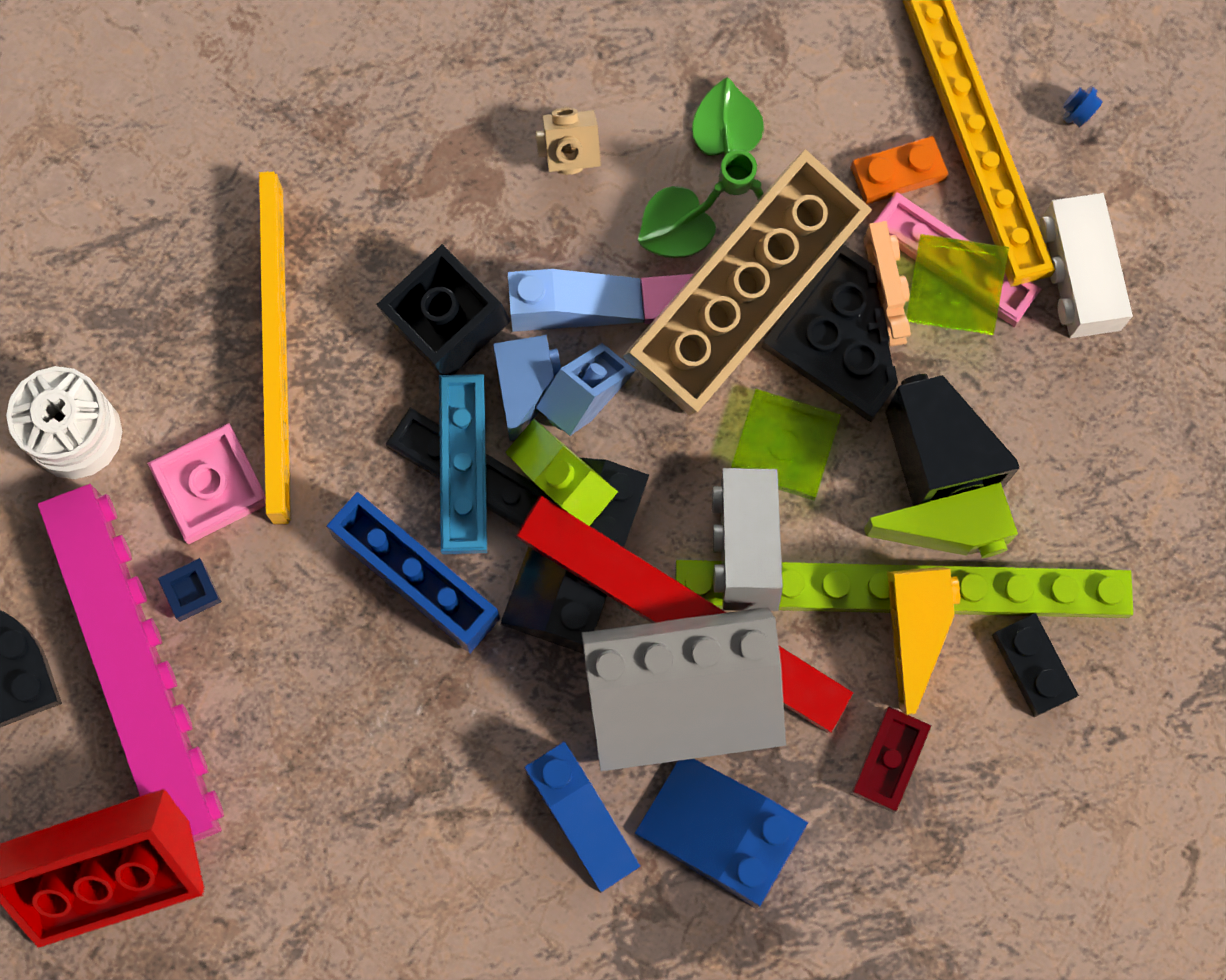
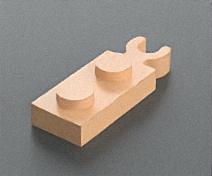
(893, 289)

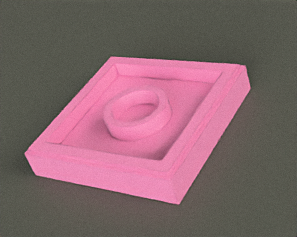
(208, 483)

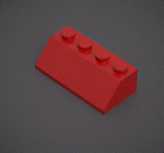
(100, 869)

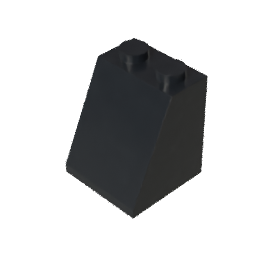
(944, 441)

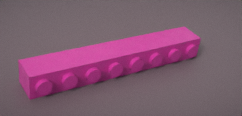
(126, 655)

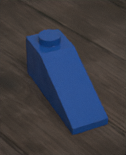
(582, 816)

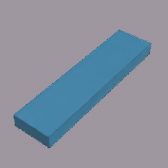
(462, 464)

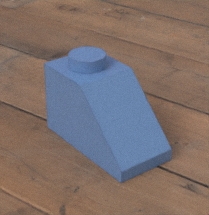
(524, 374)
(584, 388)

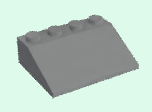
(685, 688)

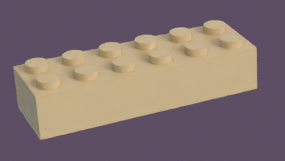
(747, 283)

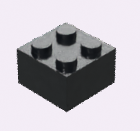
(444, 312)

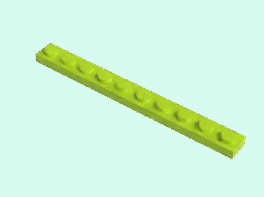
(982, 589)

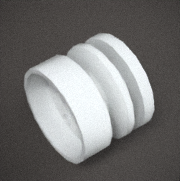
(79, 442)

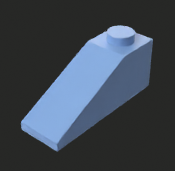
(572, 299)

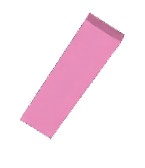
(909, 221)

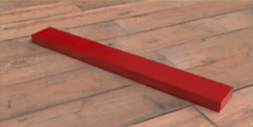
(662, 599)

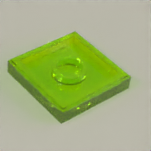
(957, 284)
(789, 439)

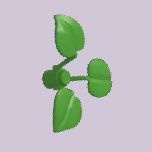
(724, 123)

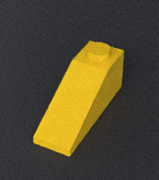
(920, 619)

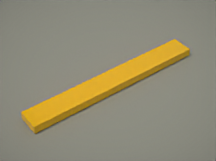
(980, 139)
(274, 349)

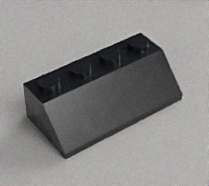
(552, 600)

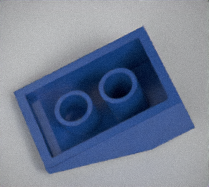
(722, 830)

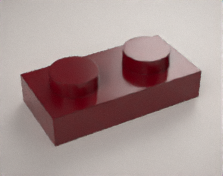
(891, 759)

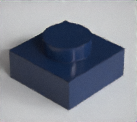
(189, 590)

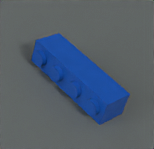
(413, 572)

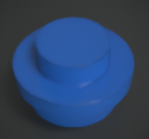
(1081, 106)

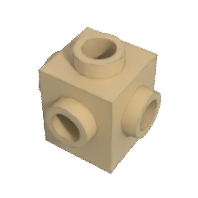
(569, 141)

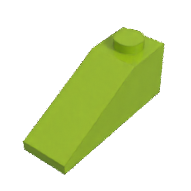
(561, 473)
(953, 524)

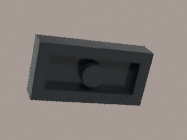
(1035, 665)

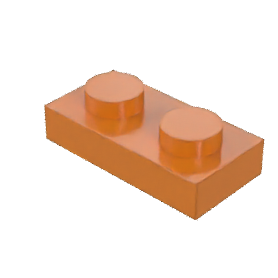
(899, 170)

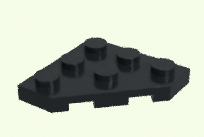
(839, 335)

